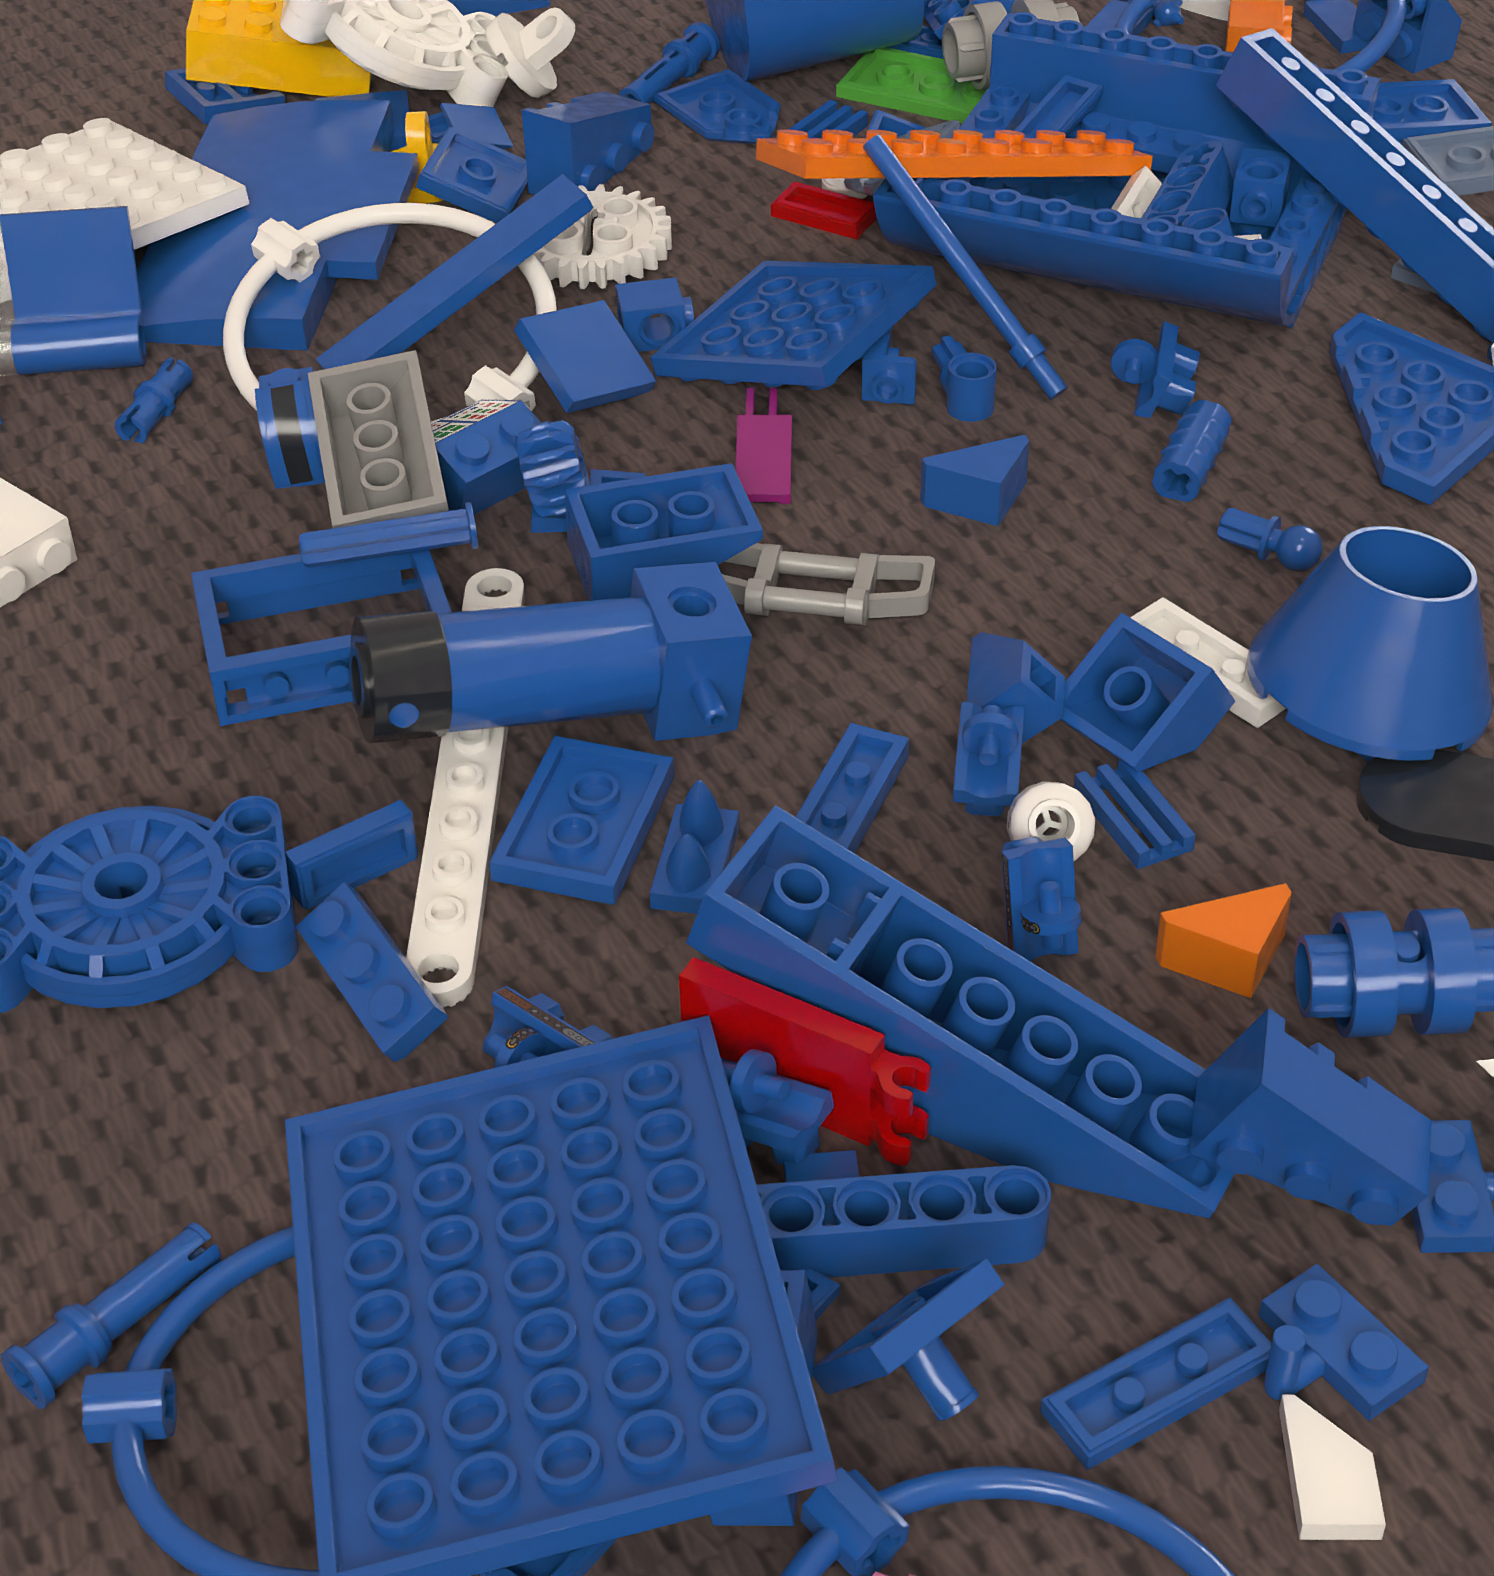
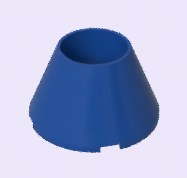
(1381, 648)

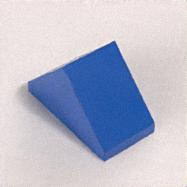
(976, 480)

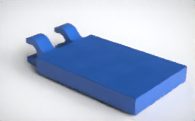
(1425, 108)

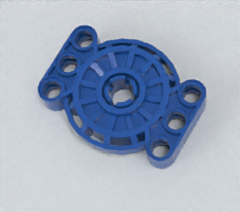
(144, 904)

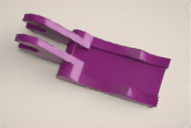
(764, 451)

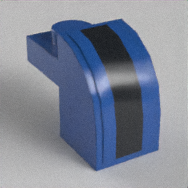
(289, 428)

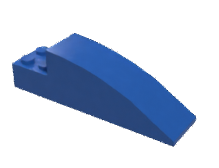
(1012, 1051)

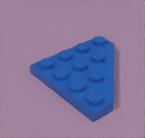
(1416, 405)

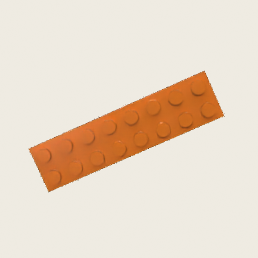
(961, 156)

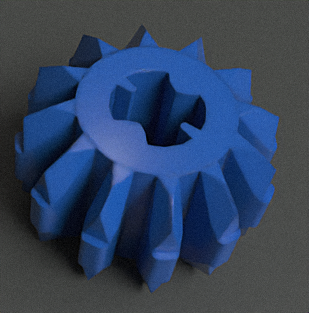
(550, 464)

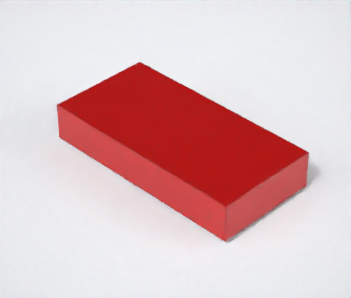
(824, 210)

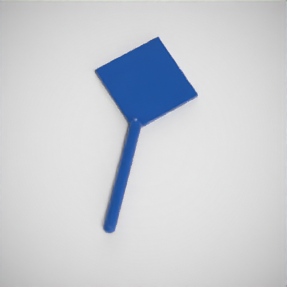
(478, 122)

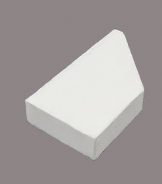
(1329, 1477)

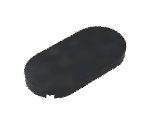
(1432, 802)

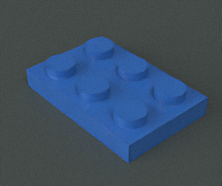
(582, 820)

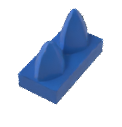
(694, 851)

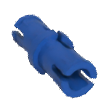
(154, 400)

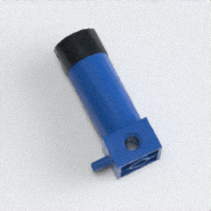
(662, 652)

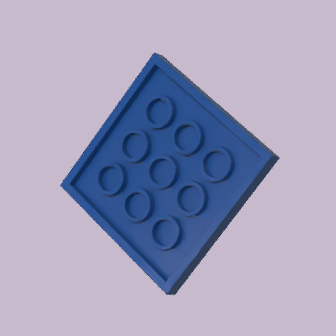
(794, 323)

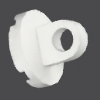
(531, 48)

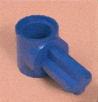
(966, 380)

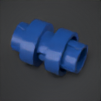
(1372, 974)

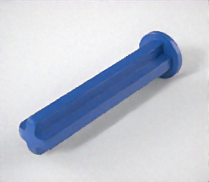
(389, 537)

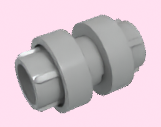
(969, 38)

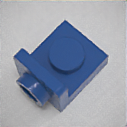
(887, 374)

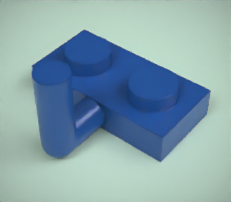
(1460, 1194)
(1335, 1337)

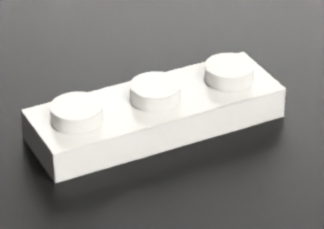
(1214, 650)

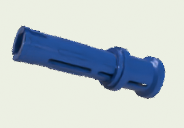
(678, 60)
(85, 1332)

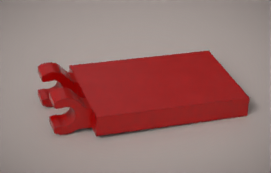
(814, 1050)

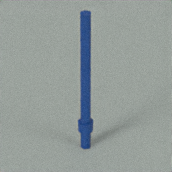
(1026, 349)

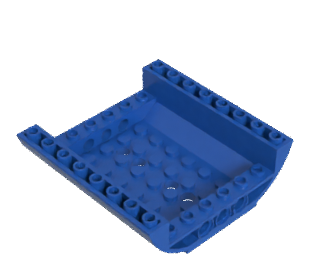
(1067, 223)

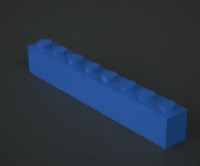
(1366, 172)

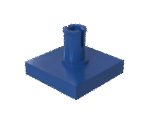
(911, 1337)

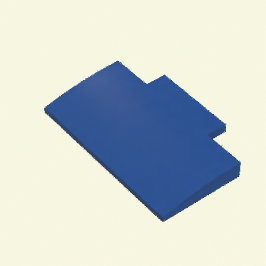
(297, 169)

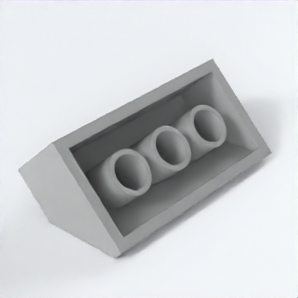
(376, 441)

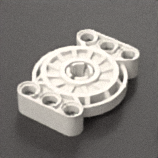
(406, 43)

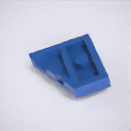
(208, 98)

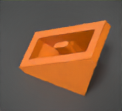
(1225, 938)

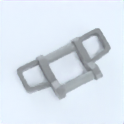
(860, 603)

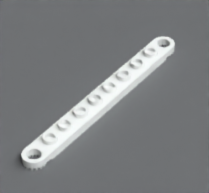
(461, 832)

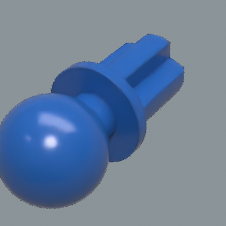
(1296, 547)

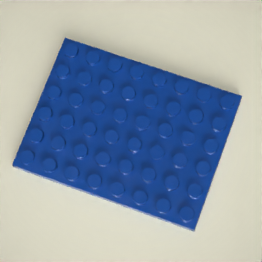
(541, 1312)

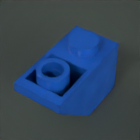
(1013, 674)

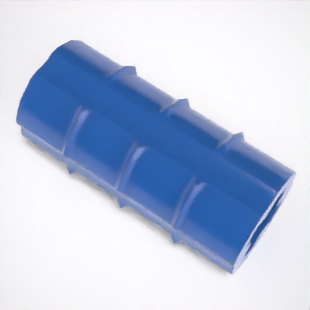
(1192, 451)

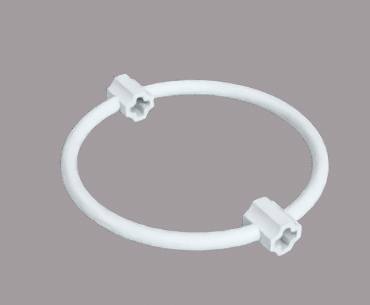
(295, 252)

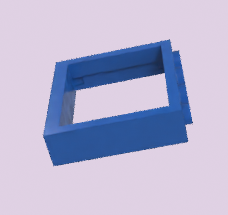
(304, 673)

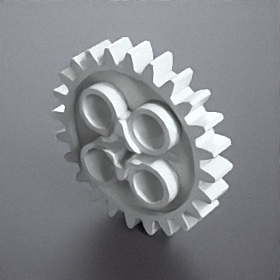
(625, 240)

